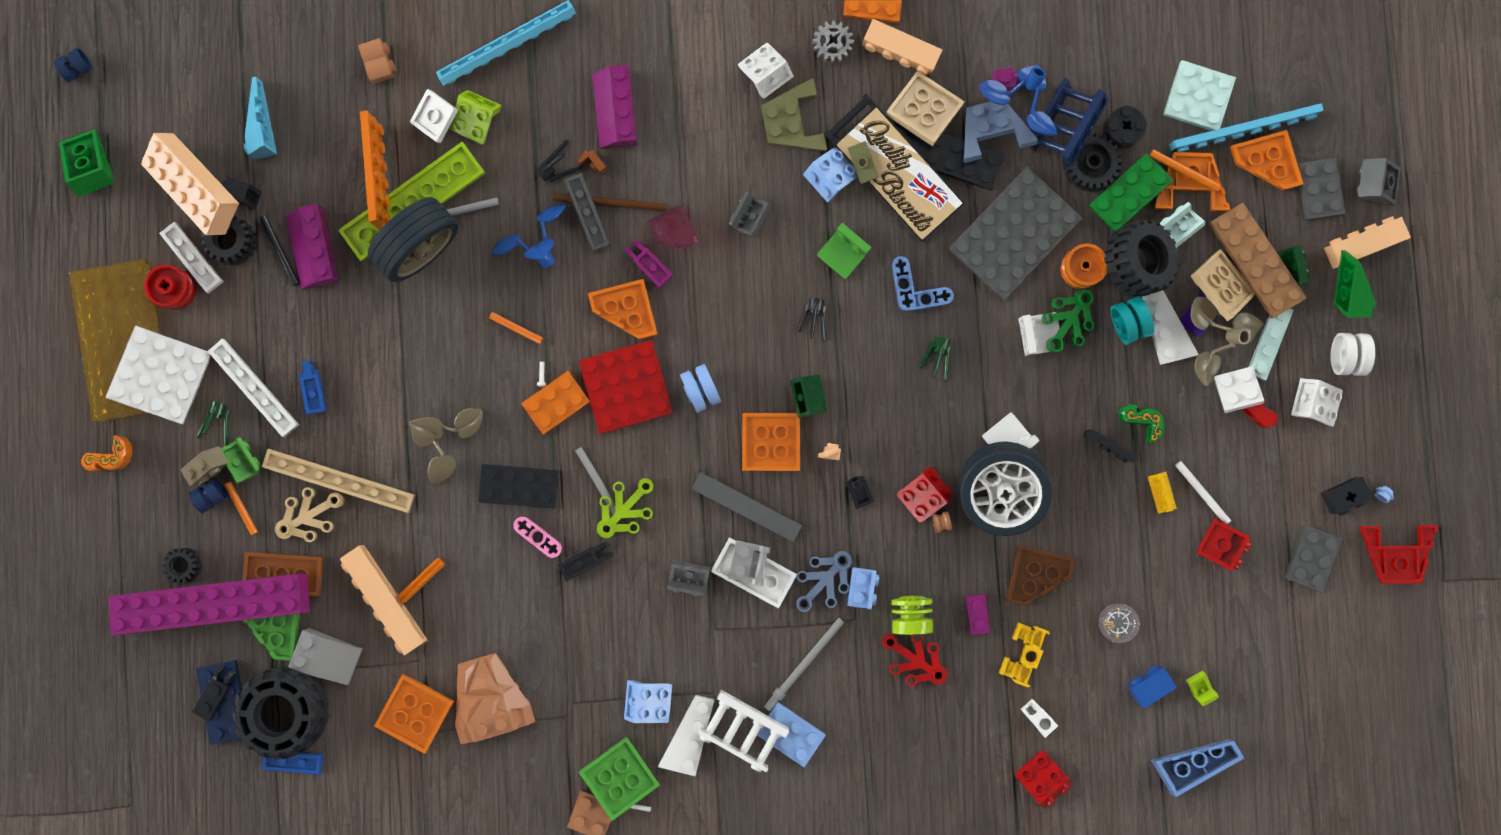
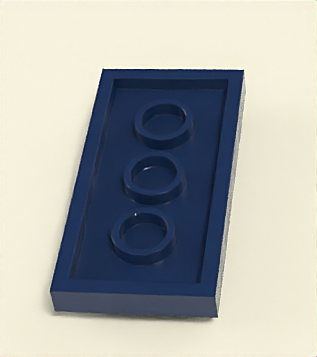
(222, 726)

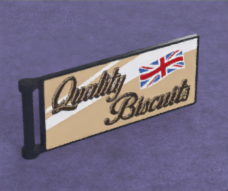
(904, 175)

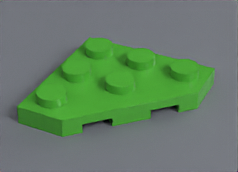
(277, 634)

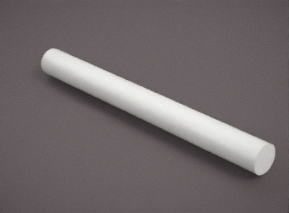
(1202, 492)

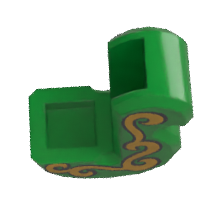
(1146, 416)

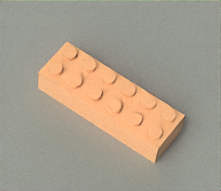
(189, 184)

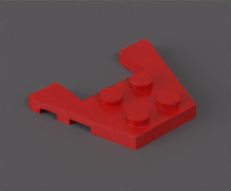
(1399, 563)

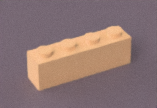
(901, 47)
(1368, 242)

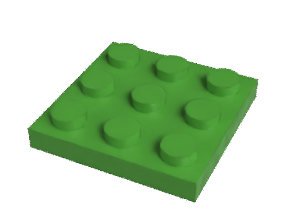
(619, 778)

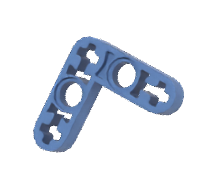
(915, 297)

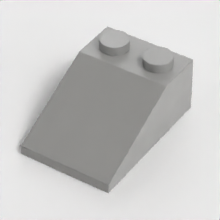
(325, 657)

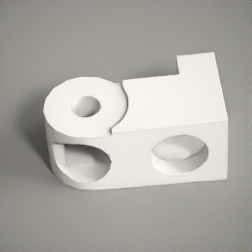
(1039, 718)

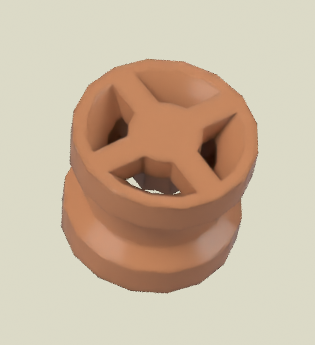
(941, 522)

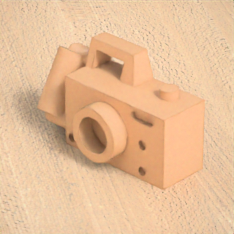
(830, 452)

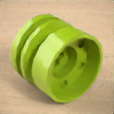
(912, 615)

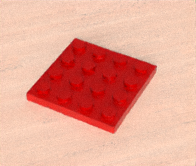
(626, 386)

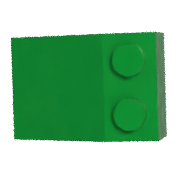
(85, 163)
(1352, 290)

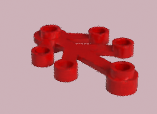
(917, 661)

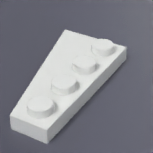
(1169, 334)

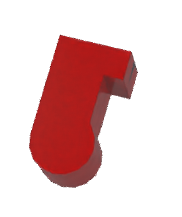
(1261, 415)

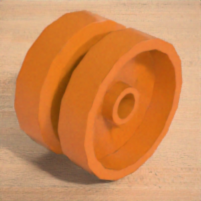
(1083, 256)

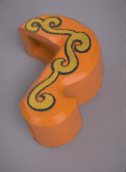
(118, 460)

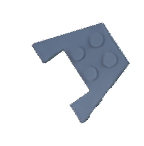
(991, 121)

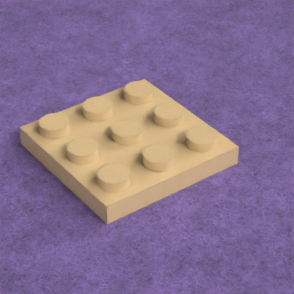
(924, 108)
(1223, 285)

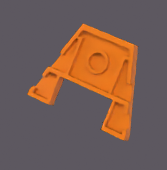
(1202, 163)

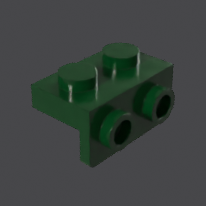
(1294, 260)

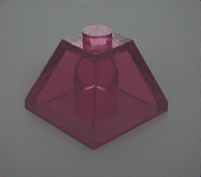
(674, 228)

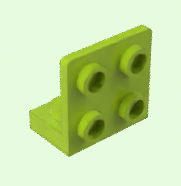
(474, 116)

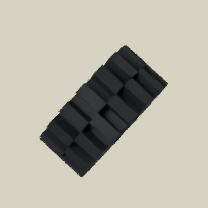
(193, 565)

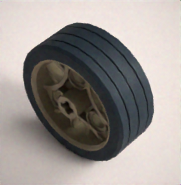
(412, 239)

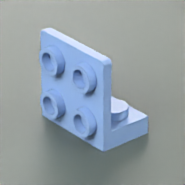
(647, 702)

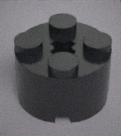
(1133, 122)

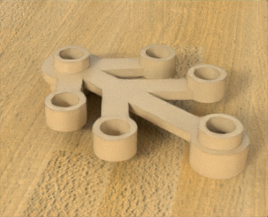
(306, 516)

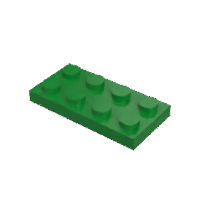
(1131, 193)

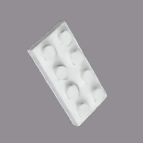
(775, 577)

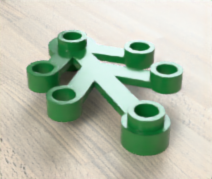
(1071, 318)

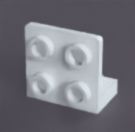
(766, 69)
(1036, 333)
(1317, 401)
(1010, 430)

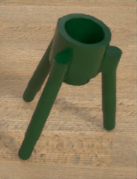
(940, 347)
(215, 410)

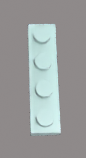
(1269, 344)

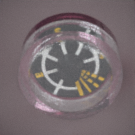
(1118, 622)

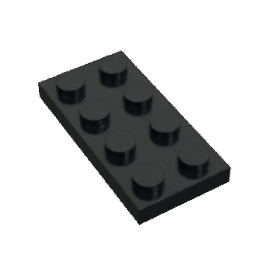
(518, 486)

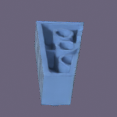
(1191, 767)

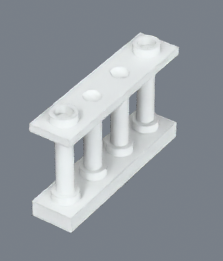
(742, 712)

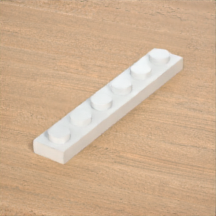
(253, 387)

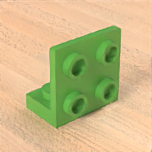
(844, 251)

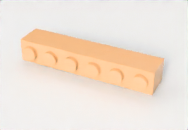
(383, 600)

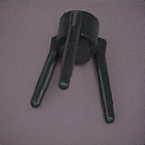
(547, 170)
(815, 308)

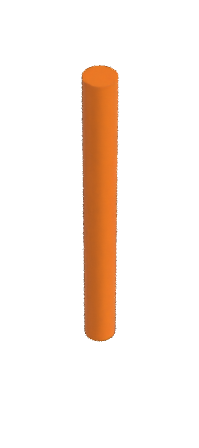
(1185, 170)

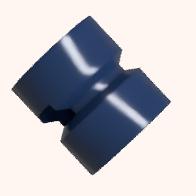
(78, 61)
(205, 497)

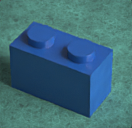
(1151, 686)

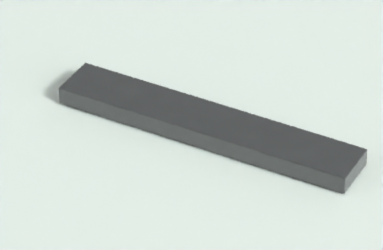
(746, 507)

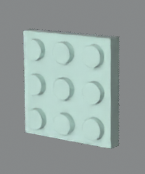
(1199, 96)

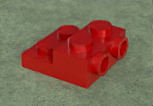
(1224, 546)

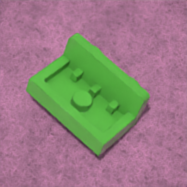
(241, 463)

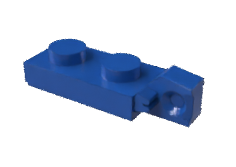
(312, 389)

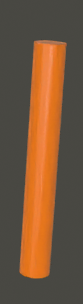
(516, 328)
(241, 508)

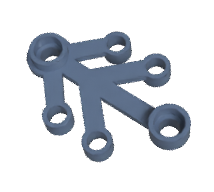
(826, 579)

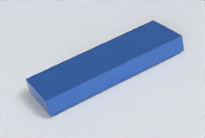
(302, 763)

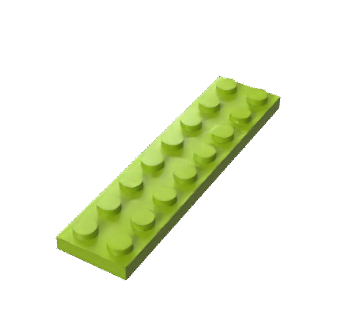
(438, 180)

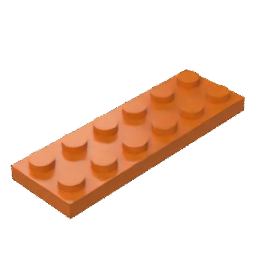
(375, 170)

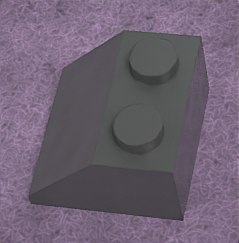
(1379, 181)

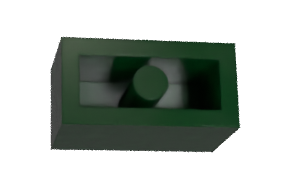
(808, 396)

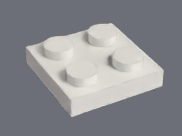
(434, 116)
(1239, 389)

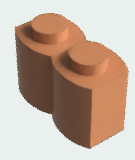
(376, 60)

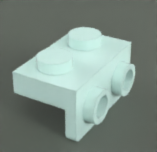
(1182, 223)

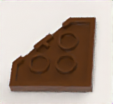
(1036, 574)

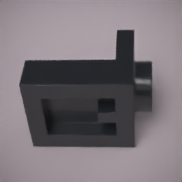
(859, 491)

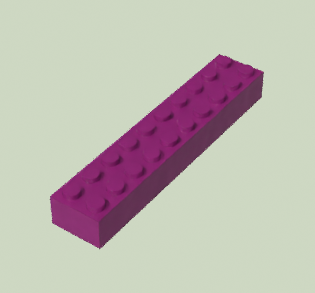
(209, 604)

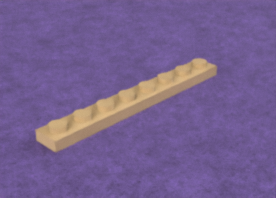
(338, 480)

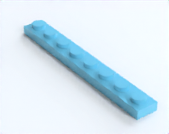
(506, 42)
(1253, 127)

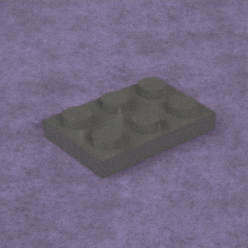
(1321, 189)
(1313, 558)

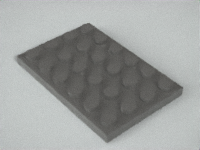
(1015, 233)

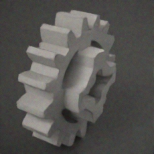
(837, 48)

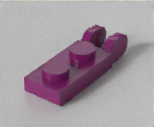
(650, 264)

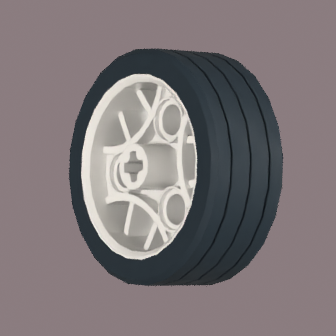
(1005, 488)

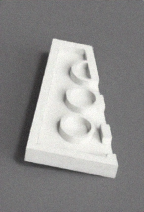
(686, 746)

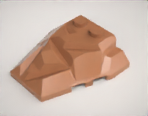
(488, 700)

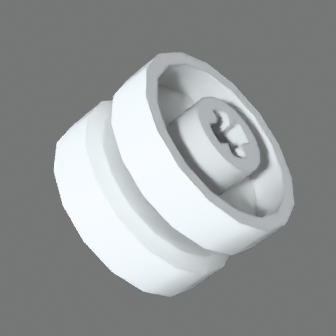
(1352, 354)

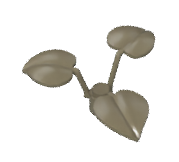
(1243, 331)
(429, 429)

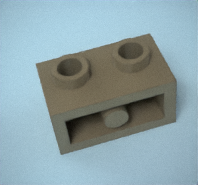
(204, 466)

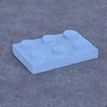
(802, 736)

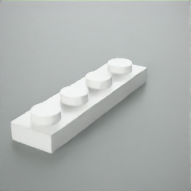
(191, 257)

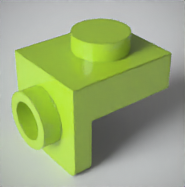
(1201, 688)

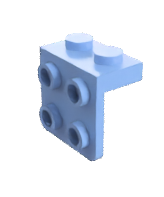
(830, 173)

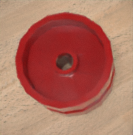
(170, 287)

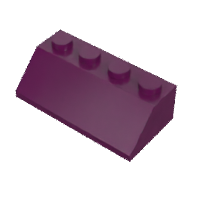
(614, 107)
(312, 246)

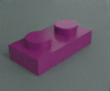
(977, 614)

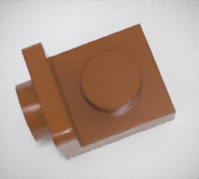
(596, 164)

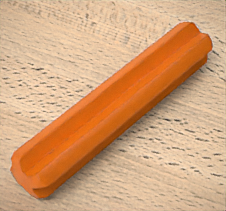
(421, 580)

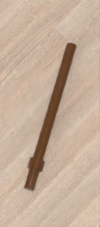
(615, 202)

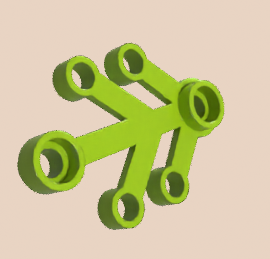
(622, 510)

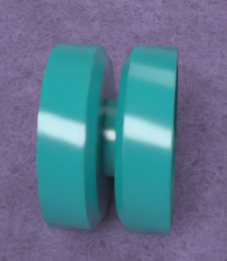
(1132, 320)

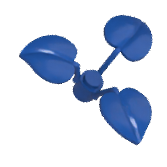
(1033, 79)
(540, 251)

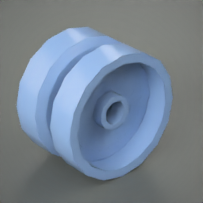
(700, 388)

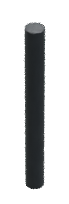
(279, 251)

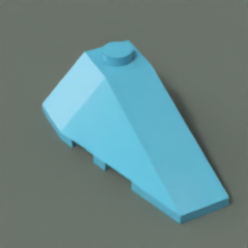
(258, 129)

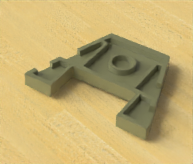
(784, 121)

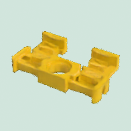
(1023, 671)

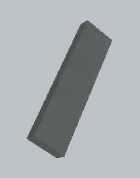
(586, 211)

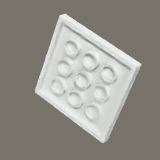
(159, 375)

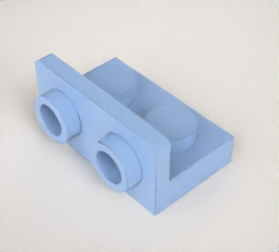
(862, 588)

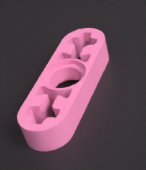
(546, 549)

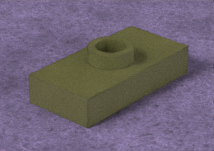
(863, 162)

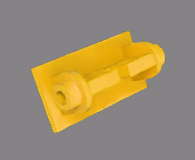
(1162, 492)

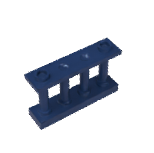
(1087, 120)

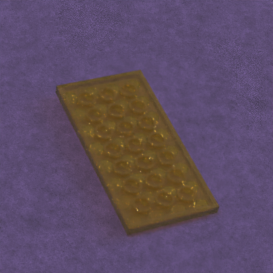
(107, 309)

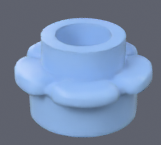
(1384, 494)

